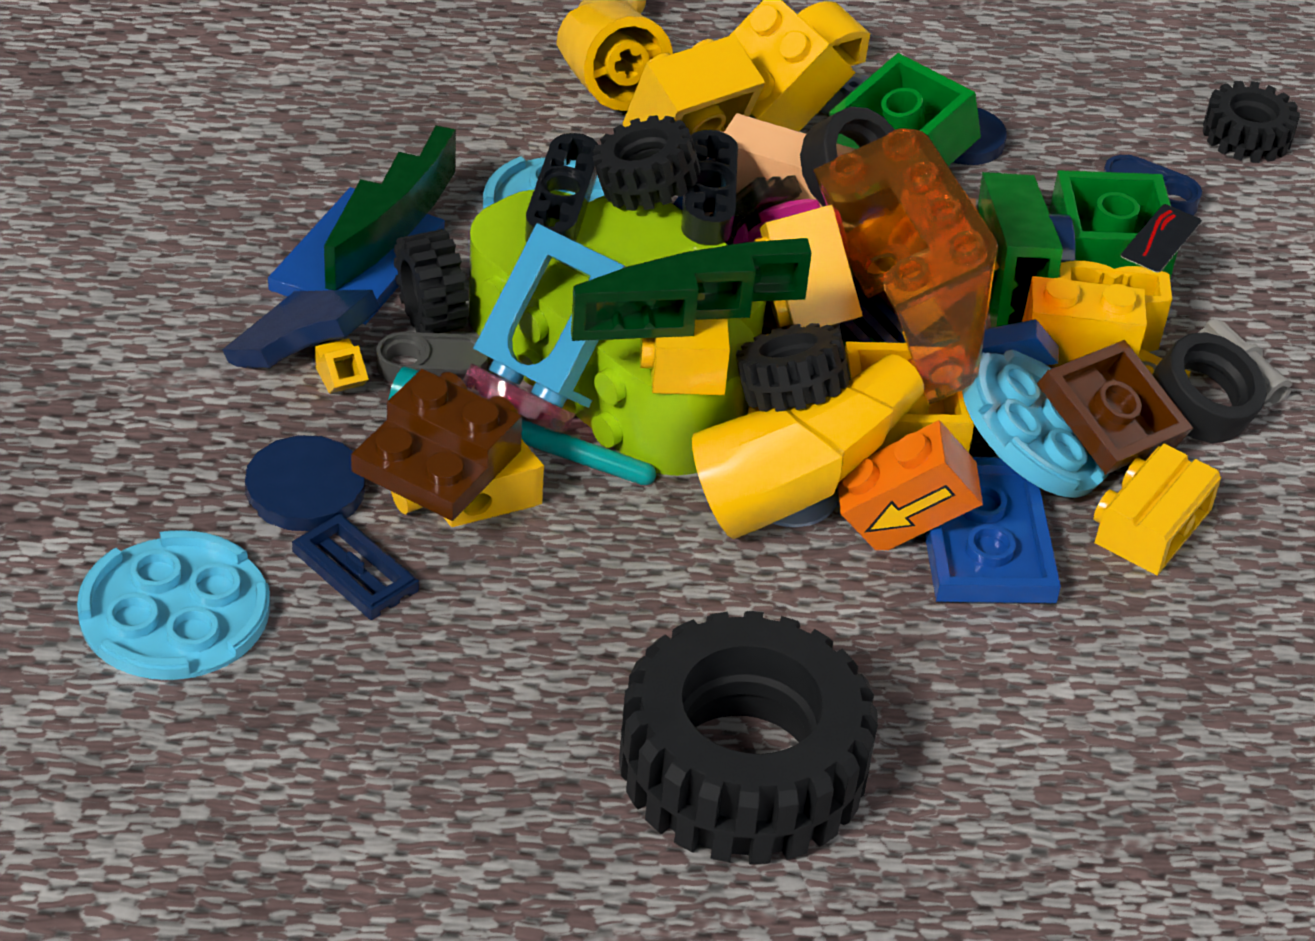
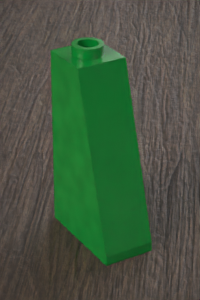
(1025, 241)

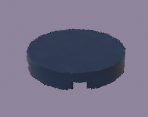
(303, 482)

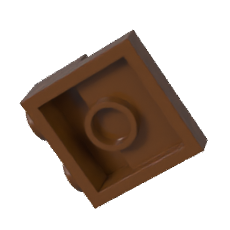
(1114, 406)
(440, 443)

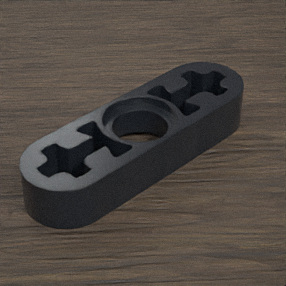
(558, 176)
(720, 200)

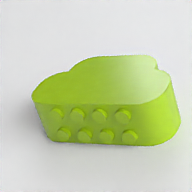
(622, 407)

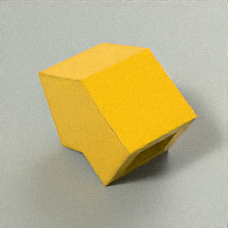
(343, 374)

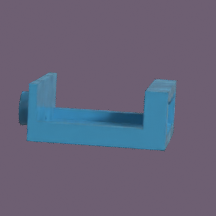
(561, 370)

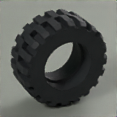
(735, 797)

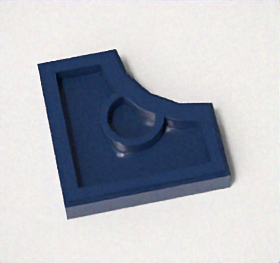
(301, 322)

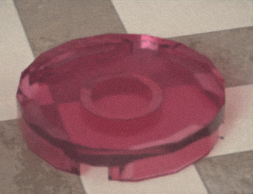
(525, 402)

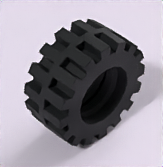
(646, 163)
(793, 367)

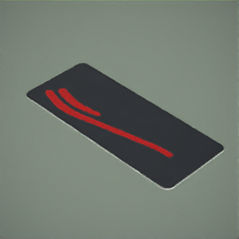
(1161, 238)

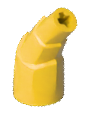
(610, 46)
(790, 459)

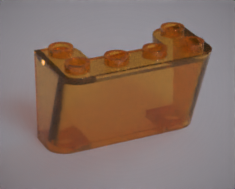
(909, 207)

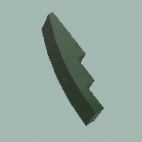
(388, 210)
(676, 290)

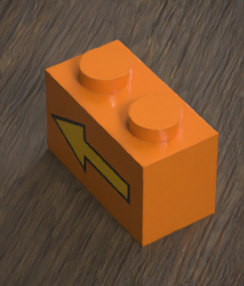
(910, 487)

